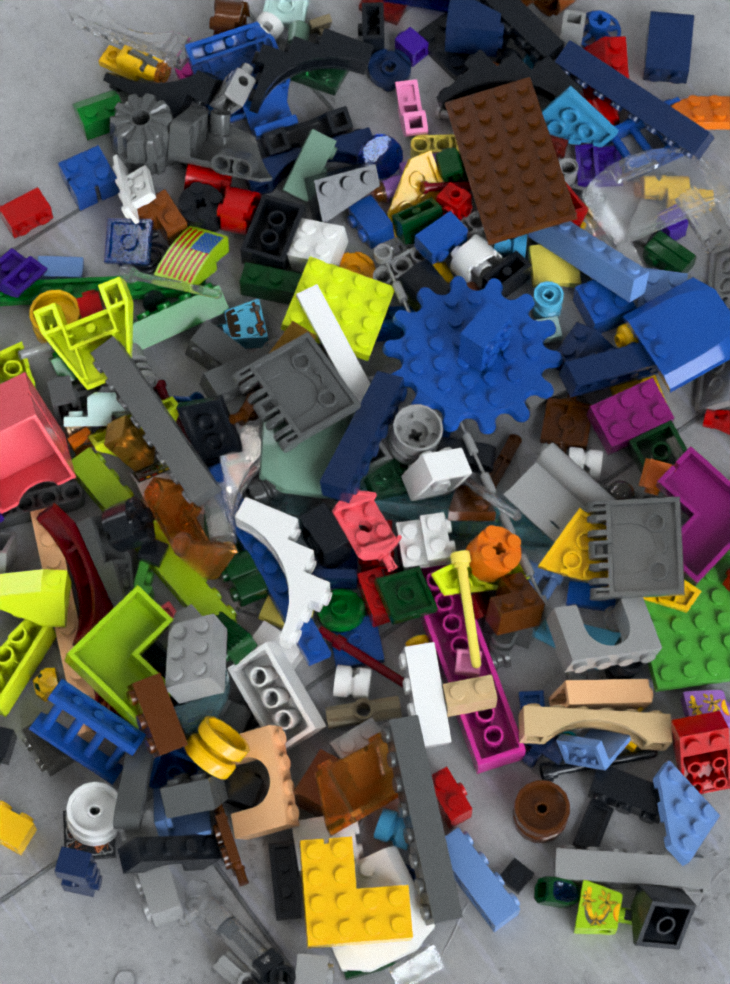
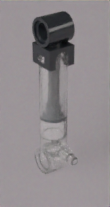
(265, 964)

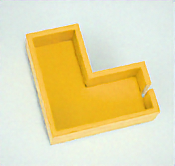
(337, 910)

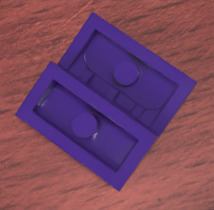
(593, 161)
(18, 273)

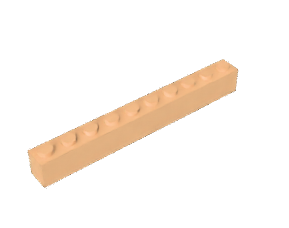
(53, 559)

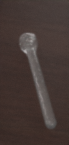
(131, 275)
(492, 498)

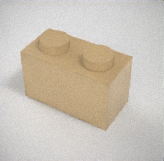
(469, 695)

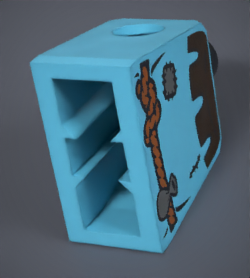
(246, 325)

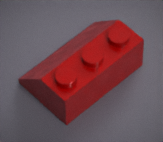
(613, 53)

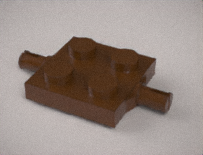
(566, 423)
(229, 852)

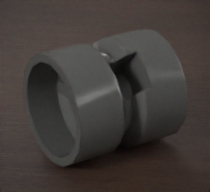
(263, 492)

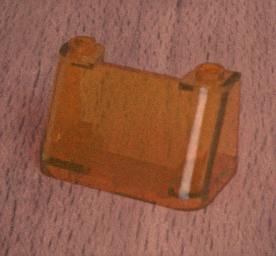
(183, 530)
(355, 785)

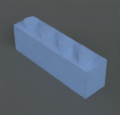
(479, 882)

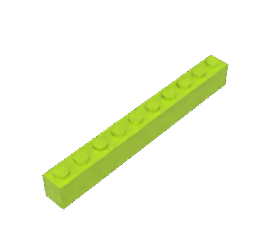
(179, 578)

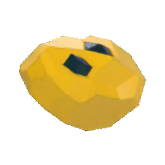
(46, 683)

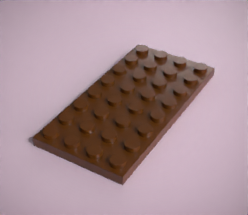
(510, 161)

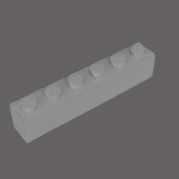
(628, 870)

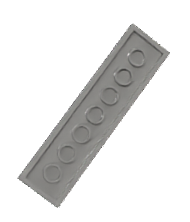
(714, 386)

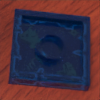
(128, 241)

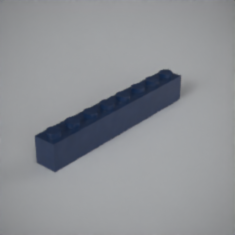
(635, 100)

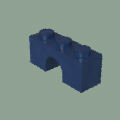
(78, 872)

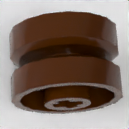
(554, 813)

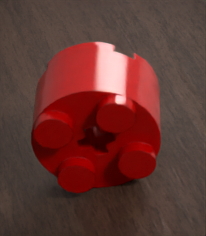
(238, 210)

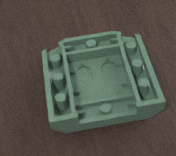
(302, 467)

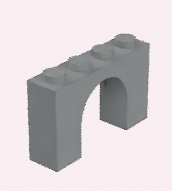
(581, 652)

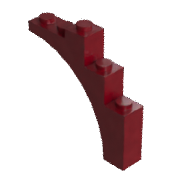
(90, 588)

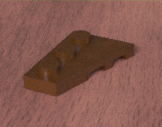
(469, 506)

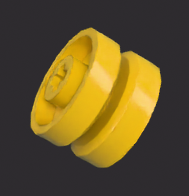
(62, 298)
(216, 747)

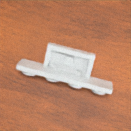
(135, 188)

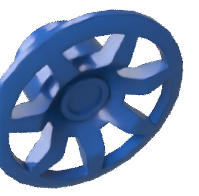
(599, 26)

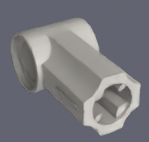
(232, 969)

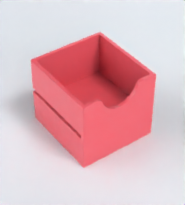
(30, 443)

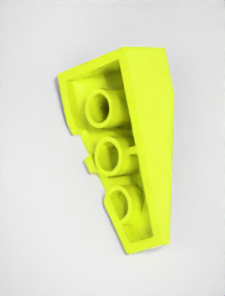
(37, 596)

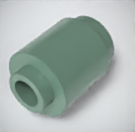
(298, 29)

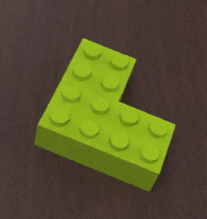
(112, 650)

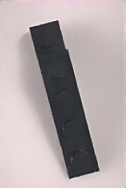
(177, 94)

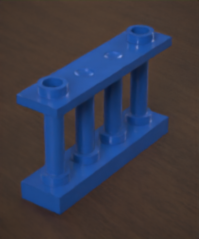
(96, 717)

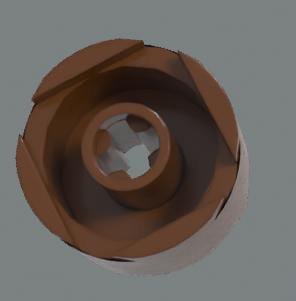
(228, 15)

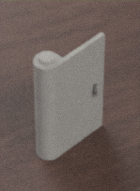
(554, 491)

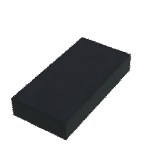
(593, 826)

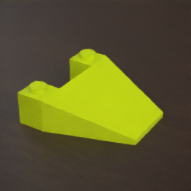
(78, 339)

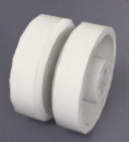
(90, 799)

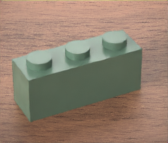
(310, 162)

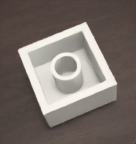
(319, 241)
(436, 473)

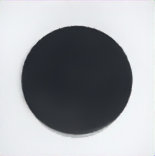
(152, 300)

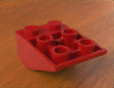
(703, 750)

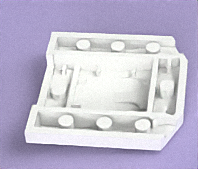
(383, 870)

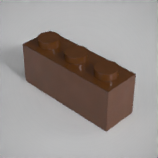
(156, 715)

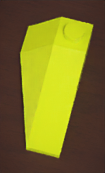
(448, 580)

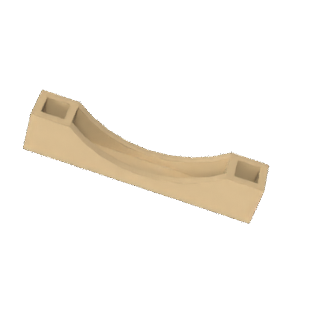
(645, 729)

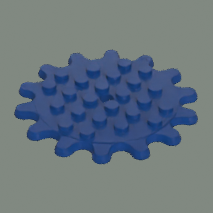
(451, 385)

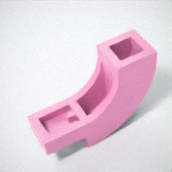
(410, 111)

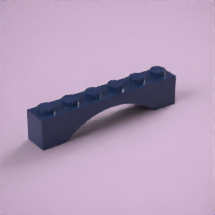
(281, 164)

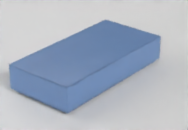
(62, 267)

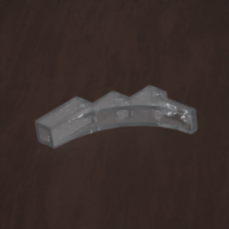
(237, 472)

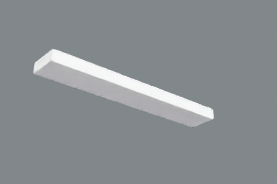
(333, 340)

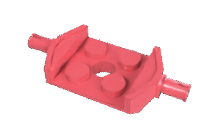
(379, 540)

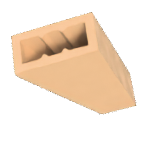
(598, 694)

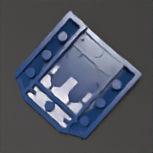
(227, 51)
(683, 332)

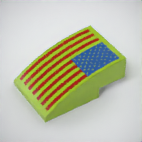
(193, 256)

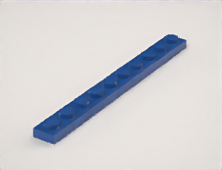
(311, 641)

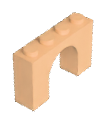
(279, 807)

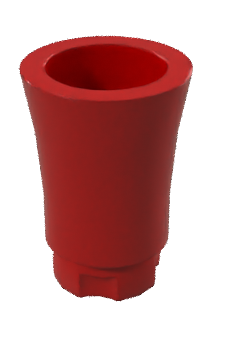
(207, 176)

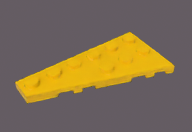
(571, 559)

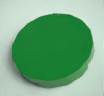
(343, 611)

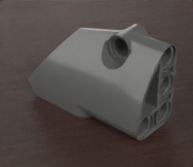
(213, 143)

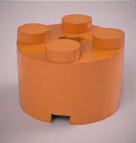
(494, 553)

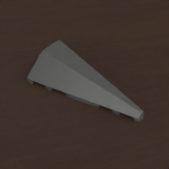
(112, 565)

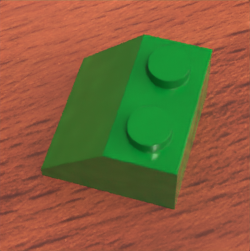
(95, 113)

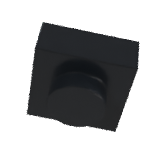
(516, 876)

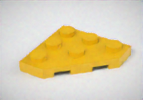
(417, 169)

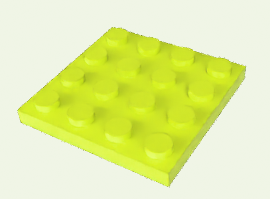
(354, 300)

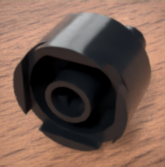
(199, 206)
(129, 524)

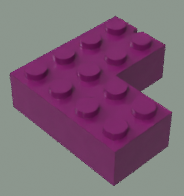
(706, 500)

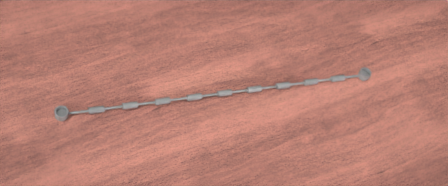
(383, 255)

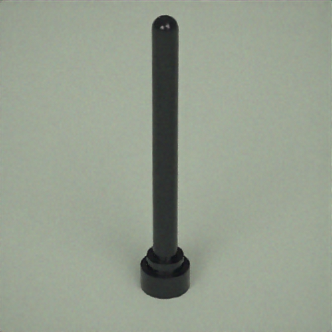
(551, 771)

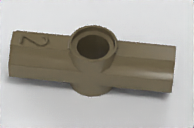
(346, 714)

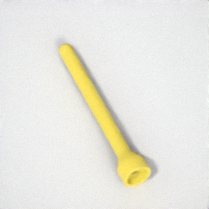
(461, 562)

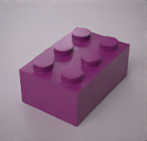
(628, 415)

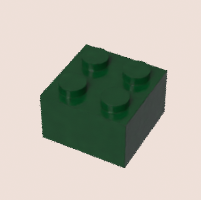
(658, 444)

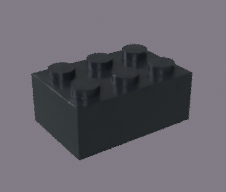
(272, 232)

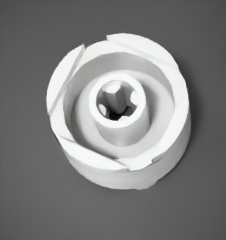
(474, 259)

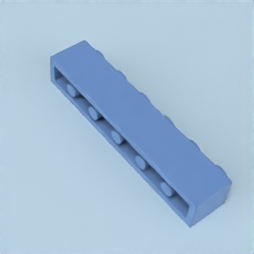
(594, 259)

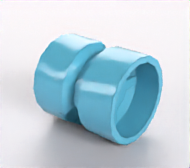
(548, 300)

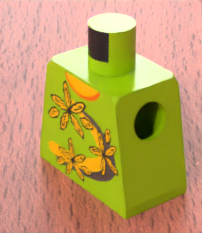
(600, 910)

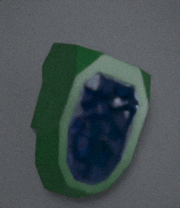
(556, 892)

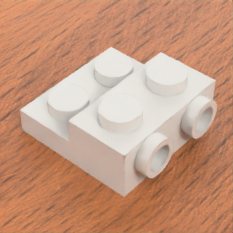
(425, 541)

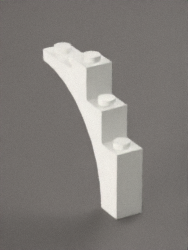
(279, 534)

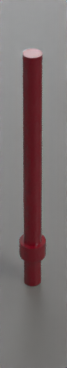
(340, 643)

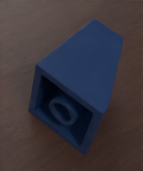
(473, 28)
(668, 47)

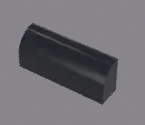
(419, 276)

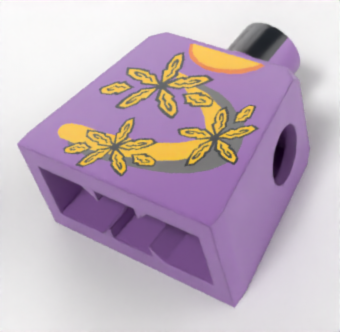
(705, 702)

